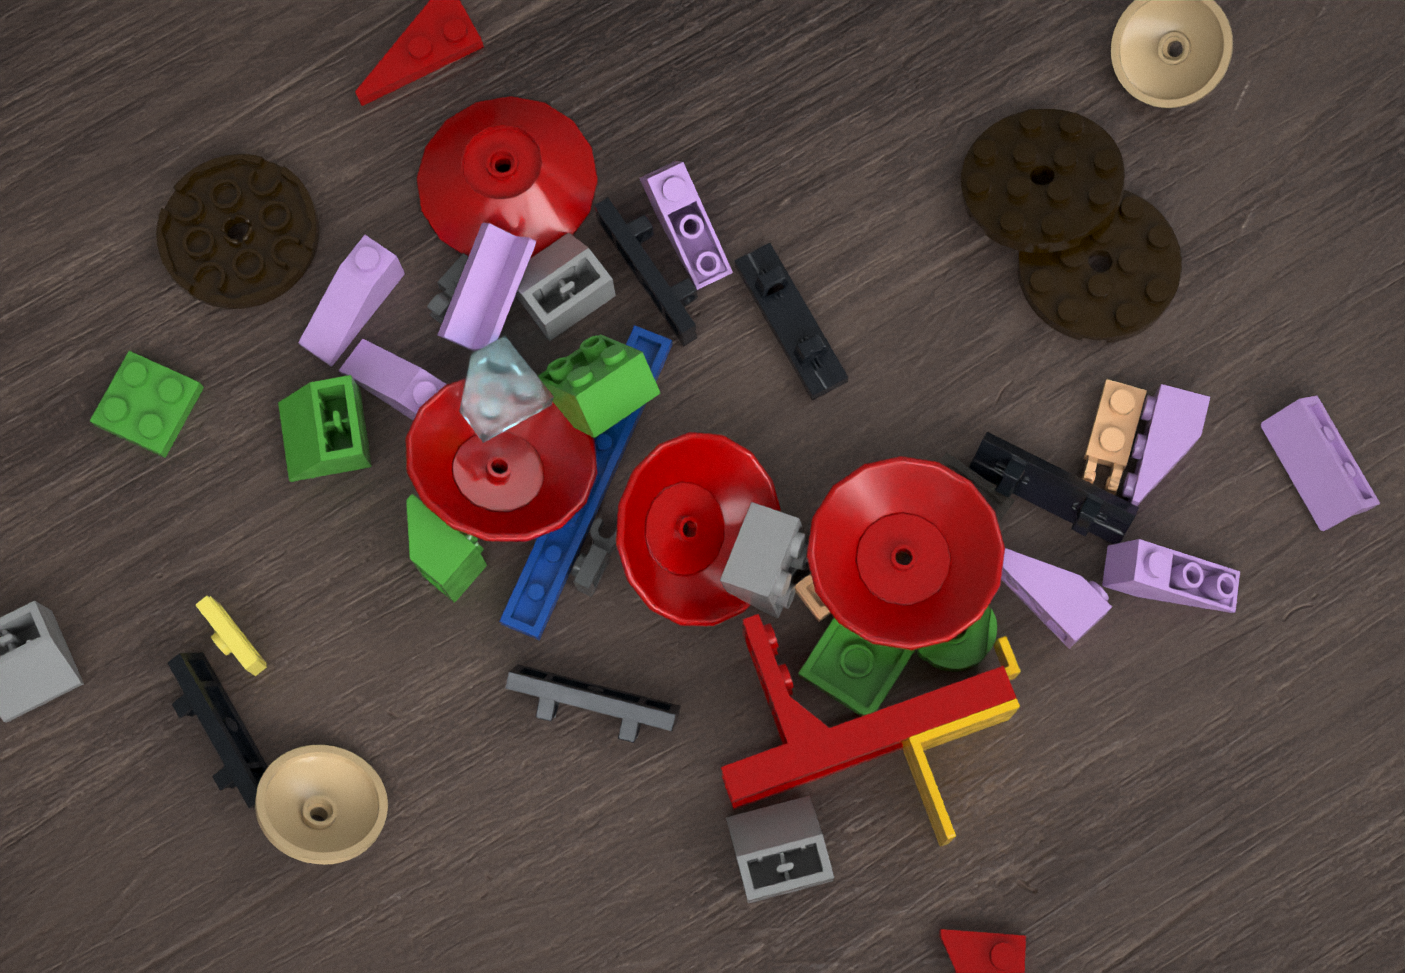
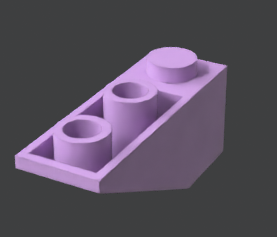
(686, 223)
(1172, 429)
(1169, 576)

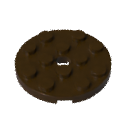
(1048, 217)
(272, 252)
(1111, 303)

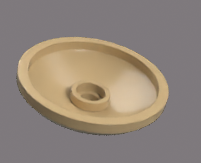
(1143, 50)
(326, 784)

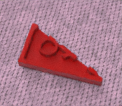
(430, 42)
(984, 951)

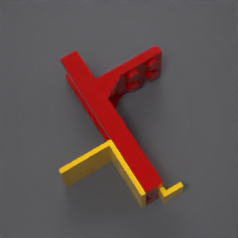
(914, 725)

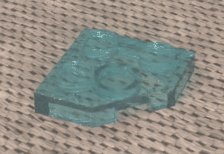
(501, 390)

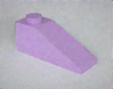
(351, 299)
(390, 378)
(1055, 595)

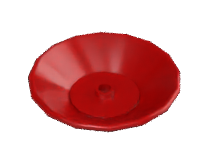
(537, 198)
(544, 463)
(710, 488)
(916, 511)

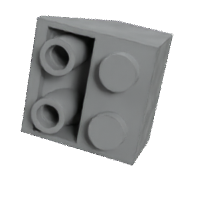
(563, 285)
(766, 559)
(33, 661)
(780, 849)

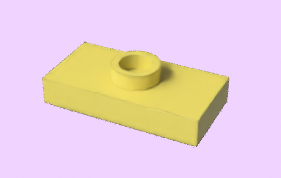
(230, 637)

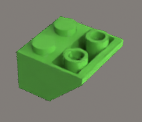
(600, 384)
(324, 429)
(440, 553)

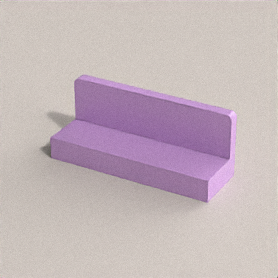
(486, 288)
(1319, 462)

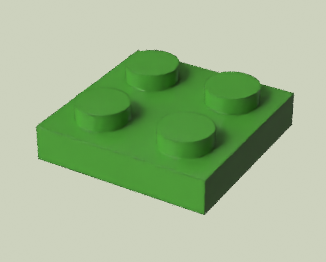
(147, 404)
(853, 669)

